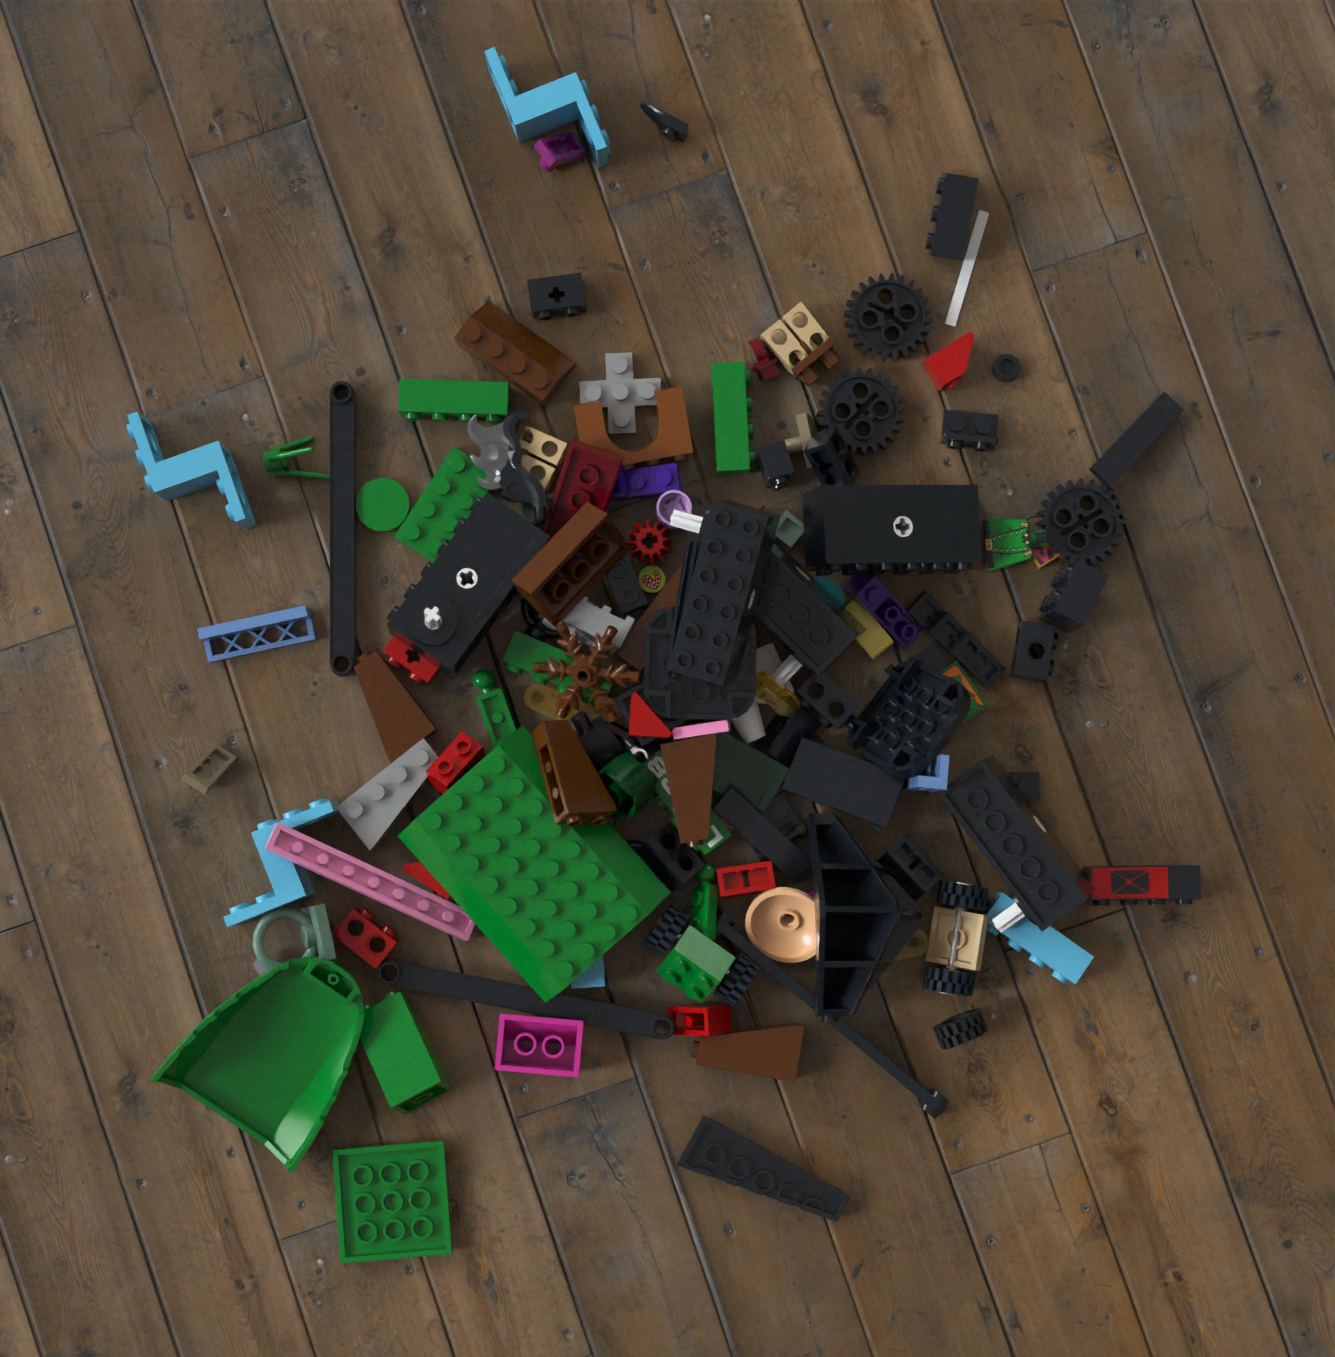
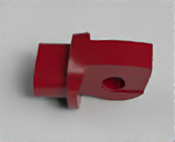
(766, 365)

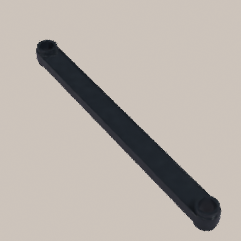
(342, 528)
(525, 999)
(931, 1100)

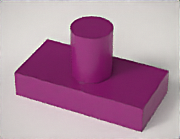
(559, 150)

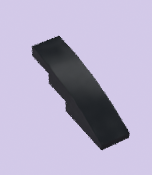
(1136, 439)
(955, 639)

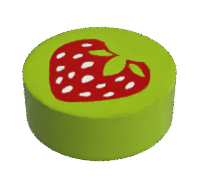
(652, 579)

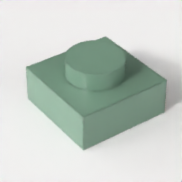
(789, 529)

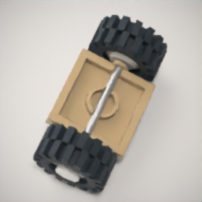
(956, 938)

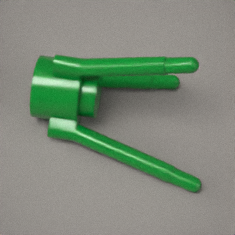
(278, 458)

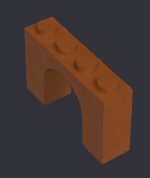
(671, 439)

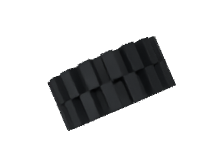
(960, 1029)

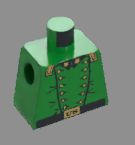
(1010, 542)

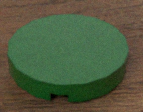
(382, 505)

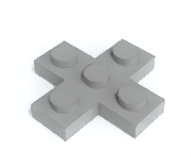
(620, 393)

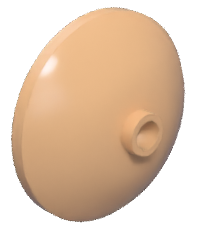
(775, 933)

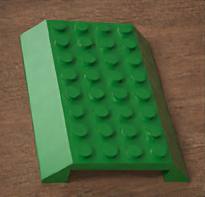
(533, 887)

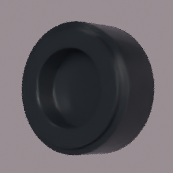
(1005, 368)

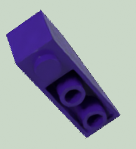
(883, 607)

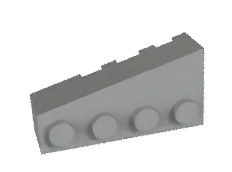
(384, 798)

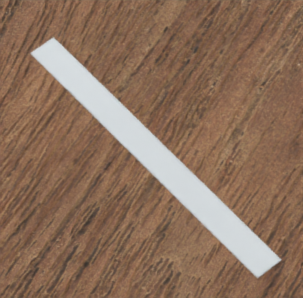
(967, 267)

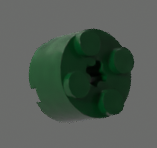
(628, 784)

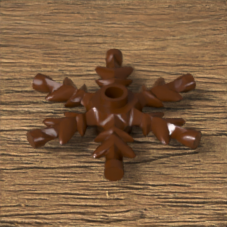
(592, 667)

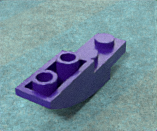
(646, 482)

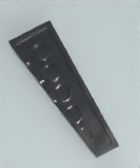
(742, 1163)

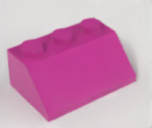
(539, 1045)

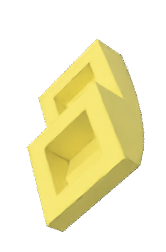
(875, 638)

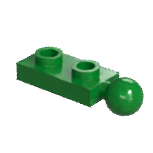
(493, 708)
(705, 901)

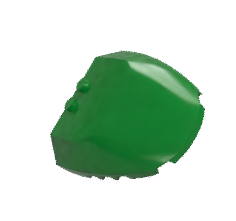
(274, 1054)

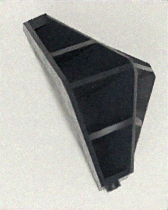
(859, 917)

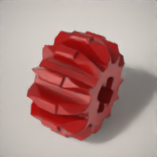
(657, 547)

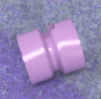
(668, 502)

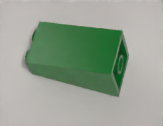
(402, 1054)

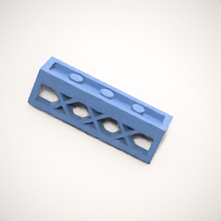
(256, 623)
(934, 777)

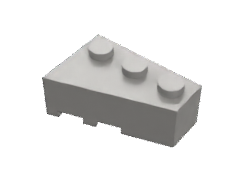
(590, 619)

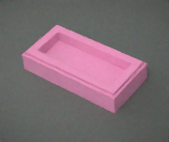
(701, 729)

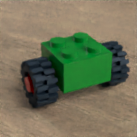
(697, 962)

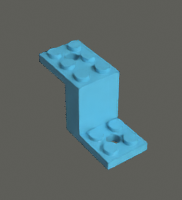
(549, 107)
(190, 470)
(287, 878)

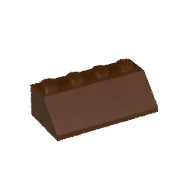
(514, 352)
(571, 563)

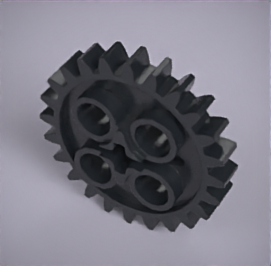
(902, 298)
(879, 426)
(1092, 543)

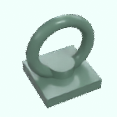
(313, 930)

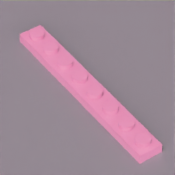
(369, 881)

